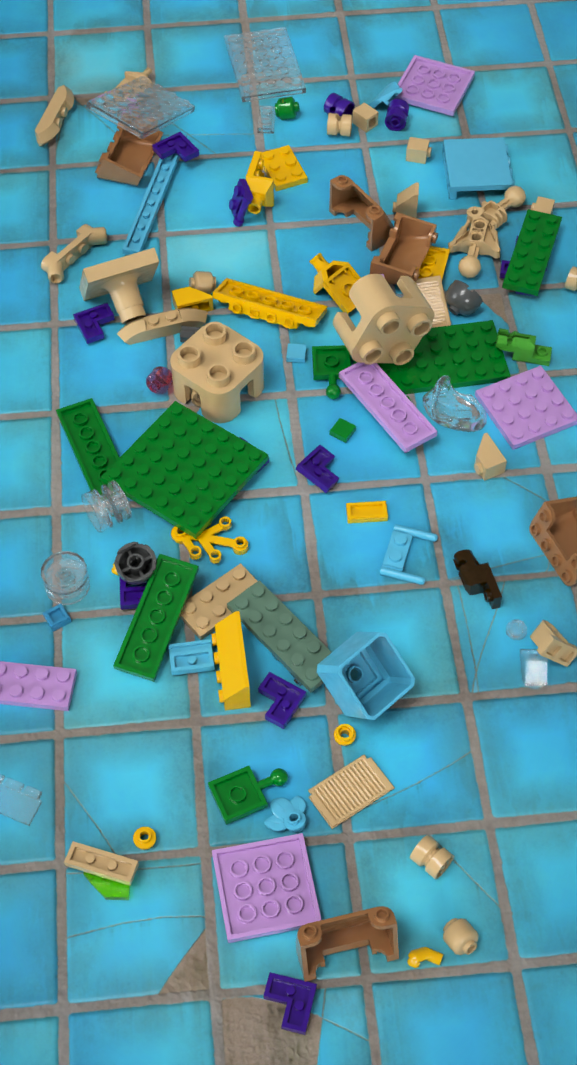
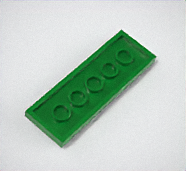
(532, 252)
(88, 440)
(156, 618)

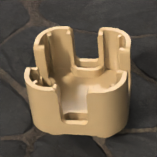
(388, 324)
(217, 367)

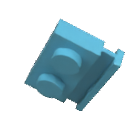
(191, 657)

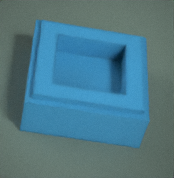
(57, 617)

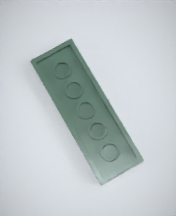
(281, 633)

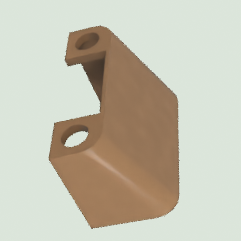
(127, 157)
(556, 535)

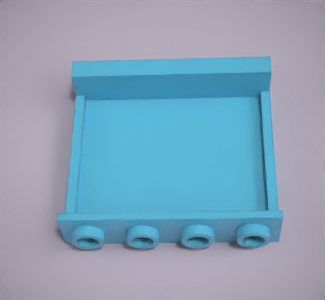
(476, 165)

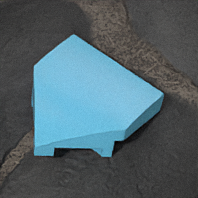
(386, 94)

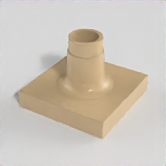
(121, 281)

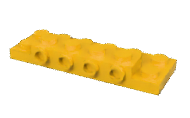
(269, 305)

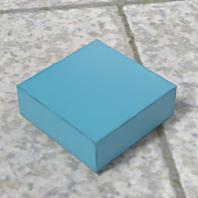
(296, 353)

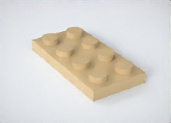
(210, 604)

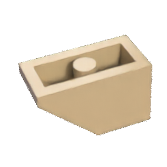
(407, 201)
(489, 459)

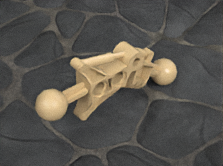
(482, 233)

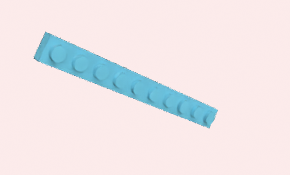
(151, 203)

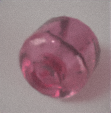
(159, 380)

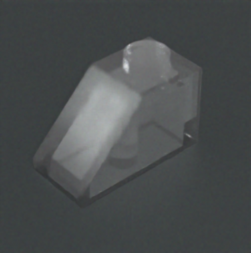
(533, 668)

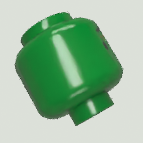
(286, 108)

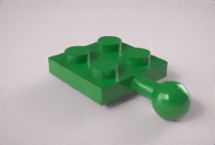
(327, 364)
(240, 793)

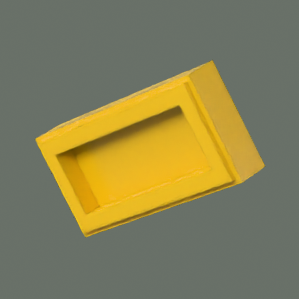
(366, 512)

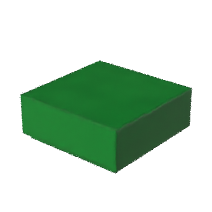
(342, 430)

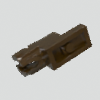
(477, 577)

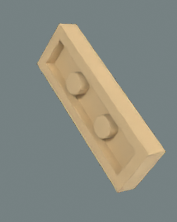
(101, 863)

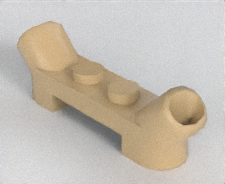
(87, 237)

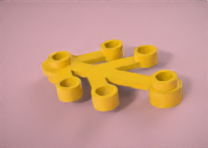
(207, 538)

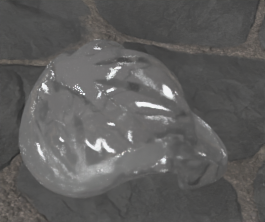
(453, 408)

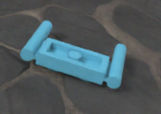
(398, 551)

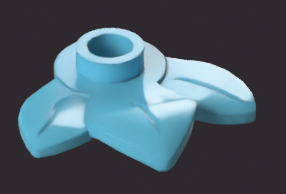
(285, 813)

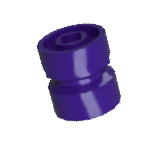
(336, 104)
(397, 115)

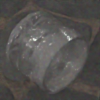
(107, 505)

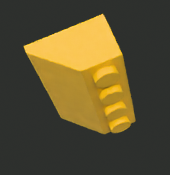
(232, 663)

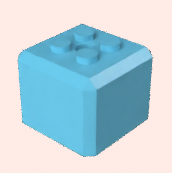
(380, 678)

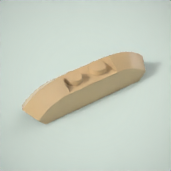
(54, 114)
(161, 325)

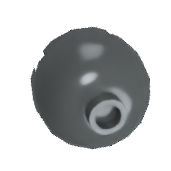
(461, 299)
(135, 563)

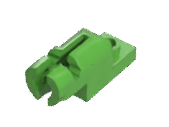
(523, 347)

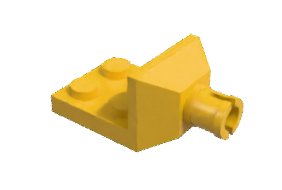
(260, 186)
(336, 279)

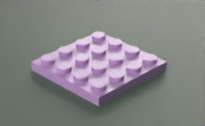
(434, 85)
(527, 407)
(265, 887)

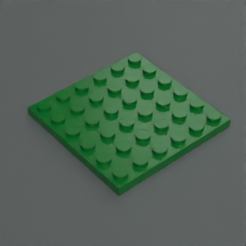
(185, 469)

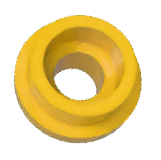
(344, 729)
(144, 844)

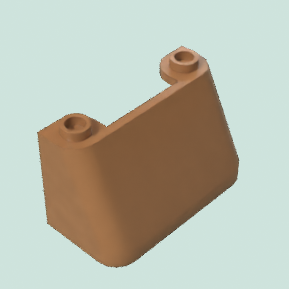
(350, 199)
(404, 249)
(345, 932)

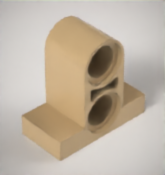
(552, 644)

